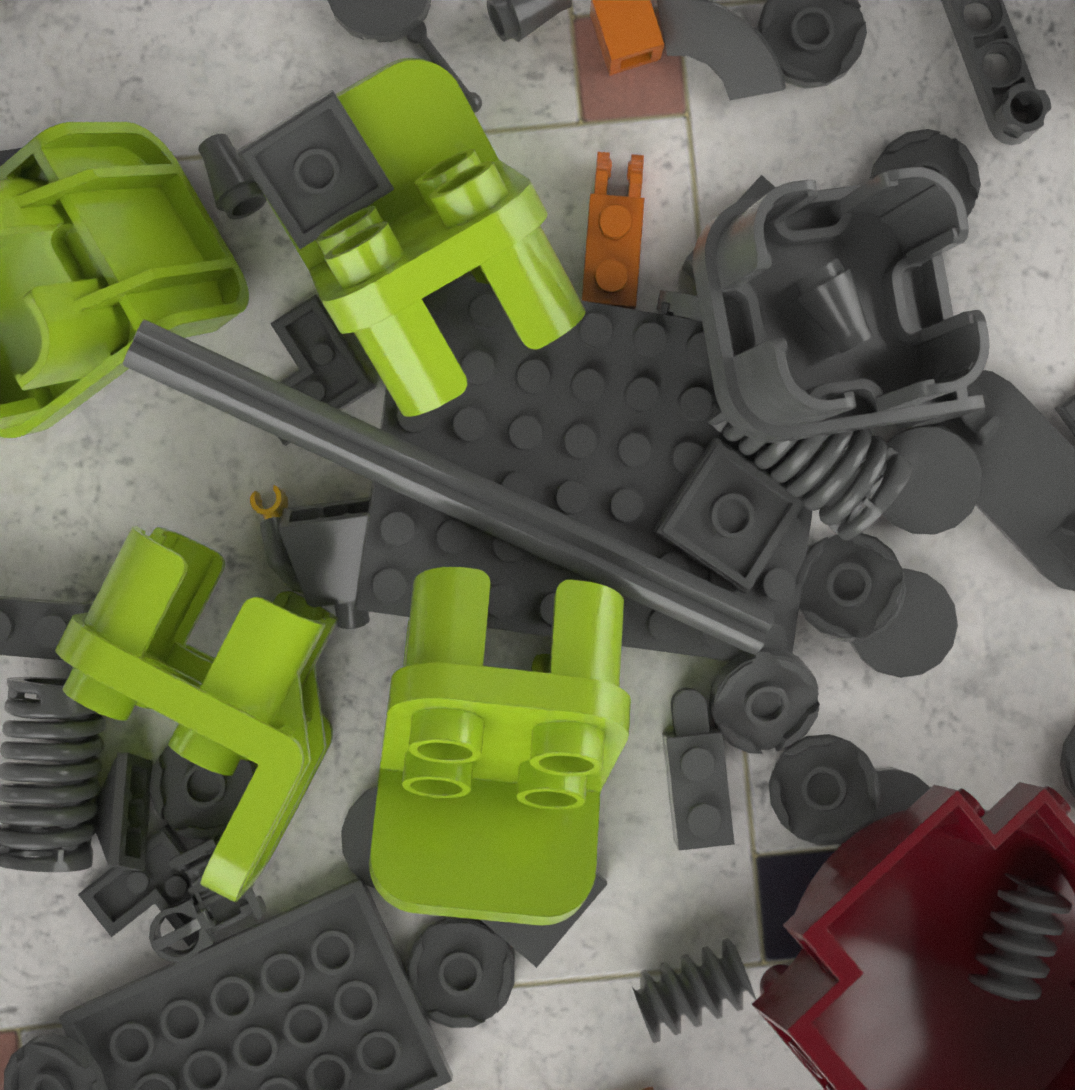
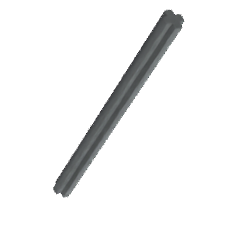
(445, 486)

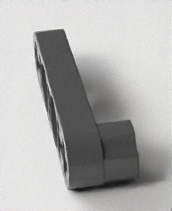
(1002, 40)

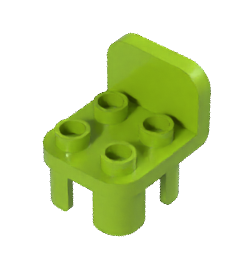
(447, 216)
(89, 247)
(244, 704)
(495, 768)

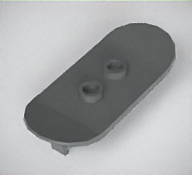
(1024, 476)

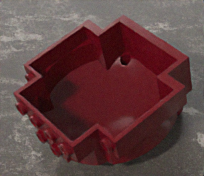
(897, 932)

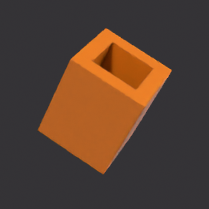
(626, 33)

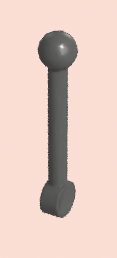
(419, 36)

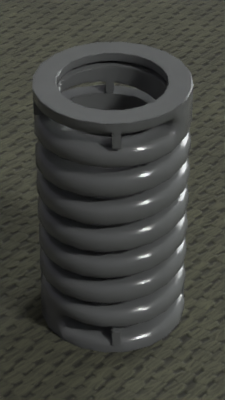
(829, 474)
(19, 836)

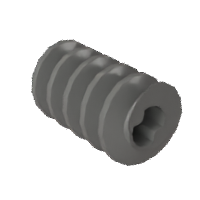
(1021, 940)
(692, 990)

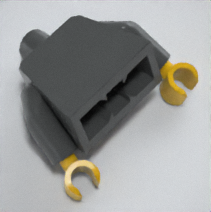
(317, 550)

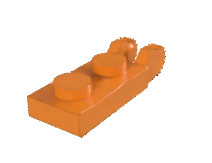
(614, 237)

